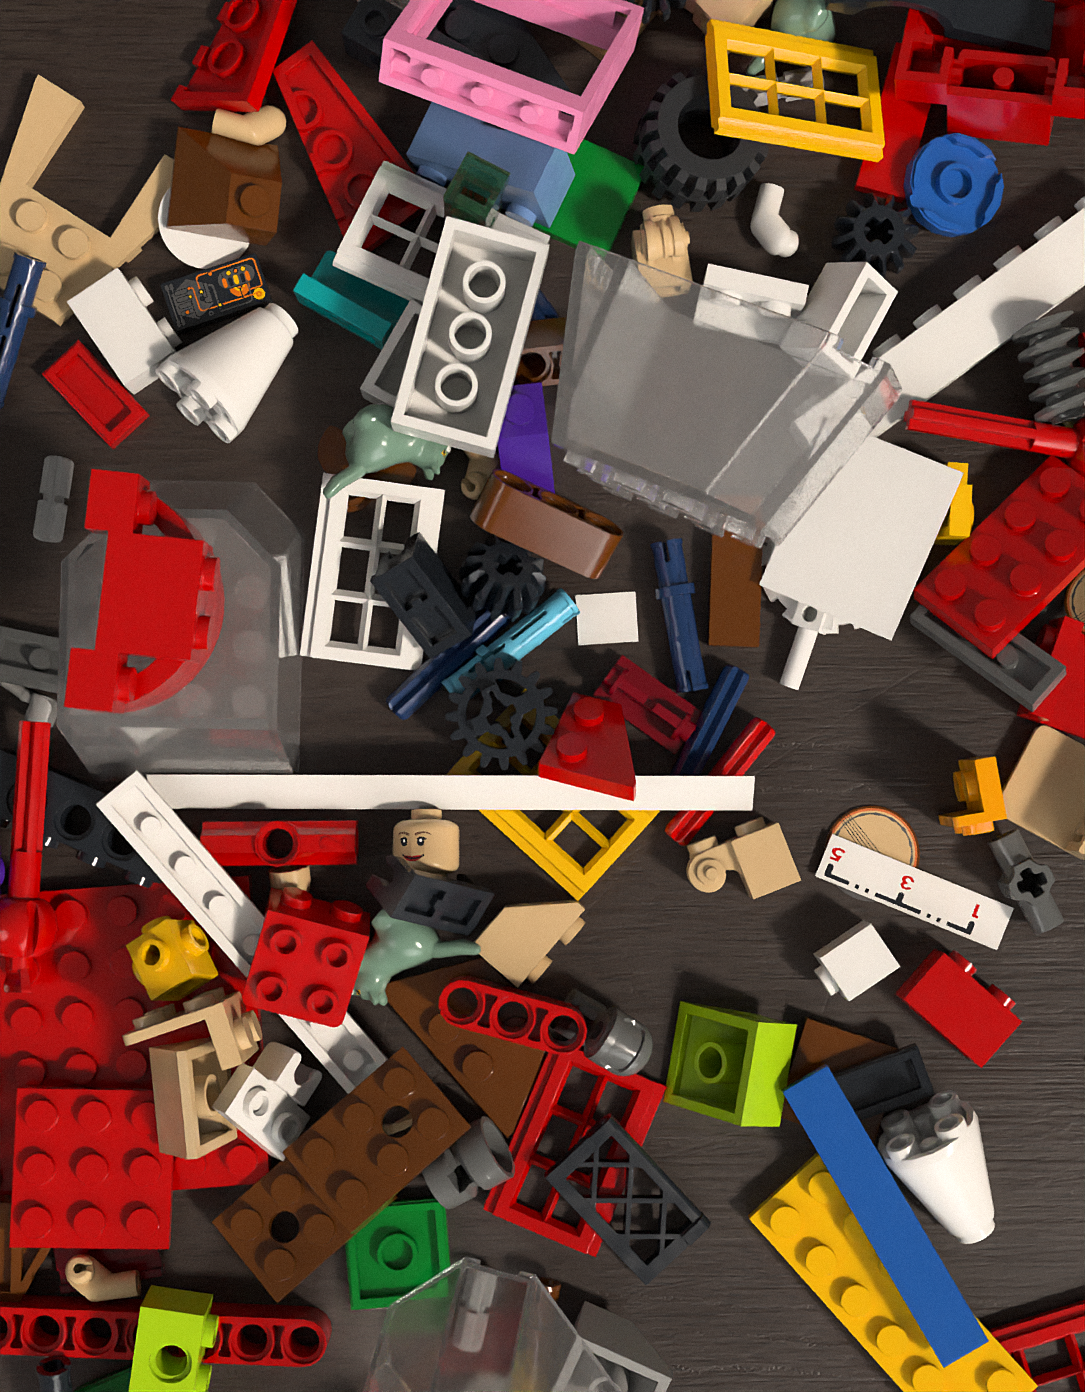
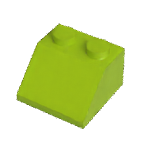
(730, 1064)

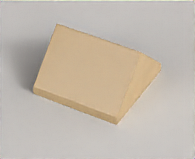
(185, 1088)

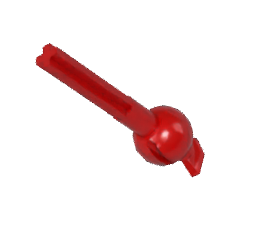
(1000, 431)
(26, 920)

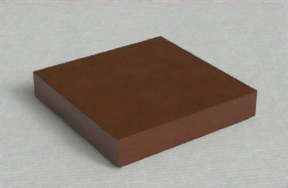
(837, 1048)

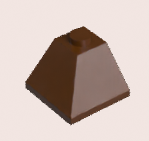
(224, 187)

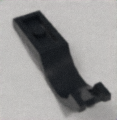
(1000, 24)

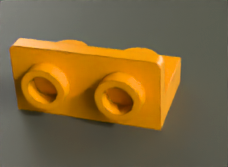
(981, 789)

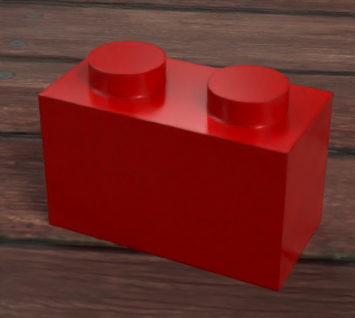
(960, 1007)

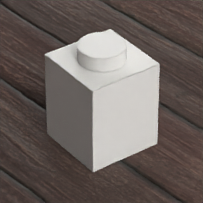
(854, 961)

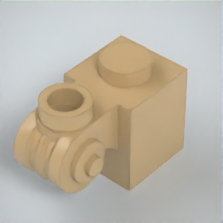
(662, 242)
(755, 853)

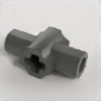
(1037, 904)

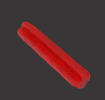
(733, 763)

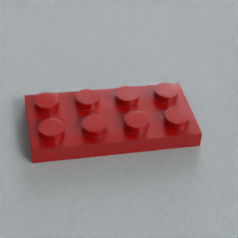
(1012, 560)

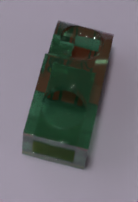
(476, 191)

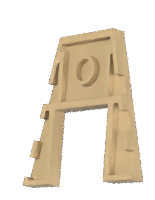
(42, 229)

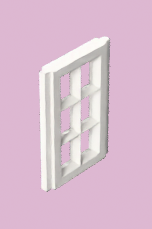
(422, 193)
(326, 563)

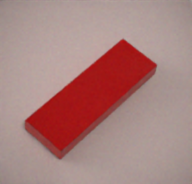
(902, 135)

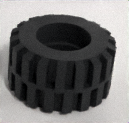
(677, 169)

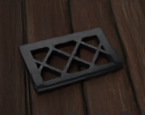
(618, 1240)

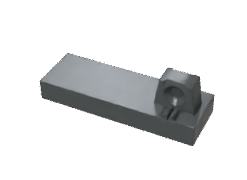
(1018, 669)

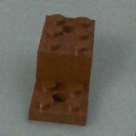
(341, 1174)

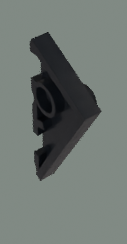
(498, 39)

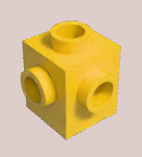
(171, 958)

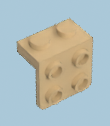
(1049, 790)
(228, 1022)

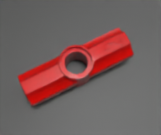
(313, 842)

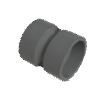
(472, 1161)

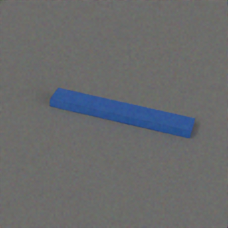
(885, 1215)

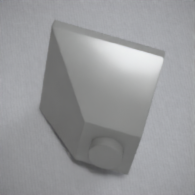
(622, 1351)

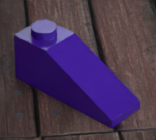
(525, 437)

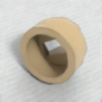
(290, 876)

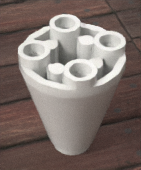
(230, 369)
(942, 1163)

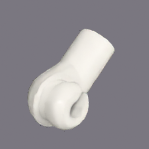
(769, 226)

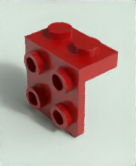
(1066, 703)
(307, 957)

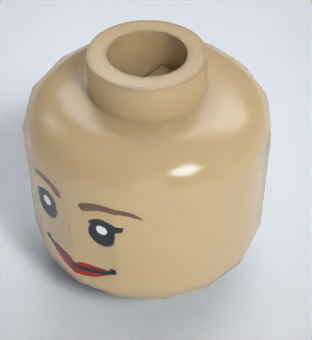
(427, 842)

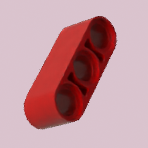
(532, 1033)

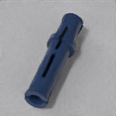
(24, 273)
(679, 615)

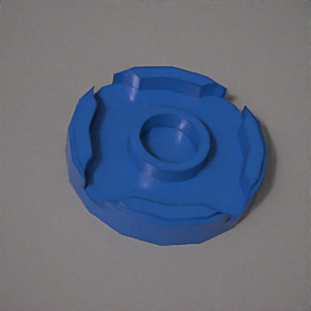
(953, 185)

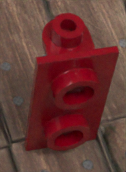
(649, 704)

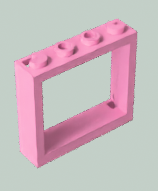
(504, 95)

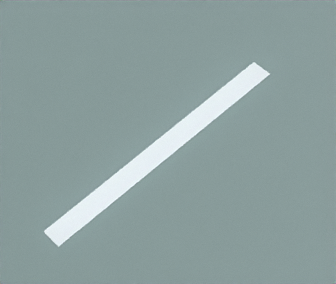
(444, 792)

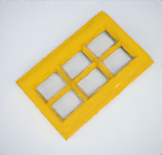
(787, 131)
(540, 845)

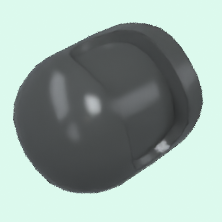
(612, 1036)

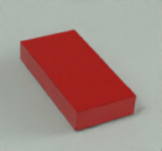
(95, 394)

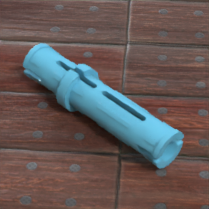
(518, 639)

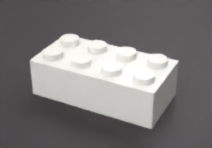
(469, 337)

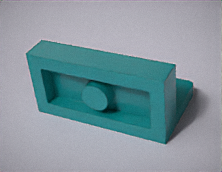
(350, 301)

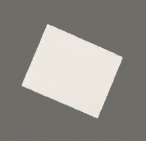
(866, 537)

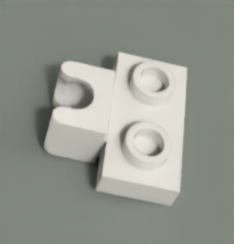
(266, 1096)

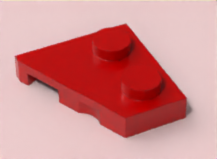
(591, 749)

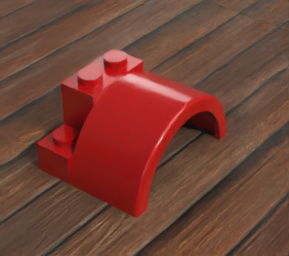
(995, 90)
(155, 600)

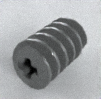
(1053, 368)

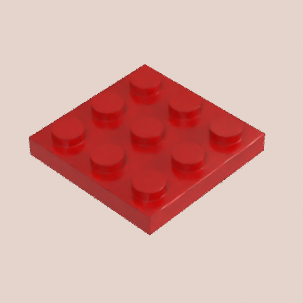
(89, 1170)

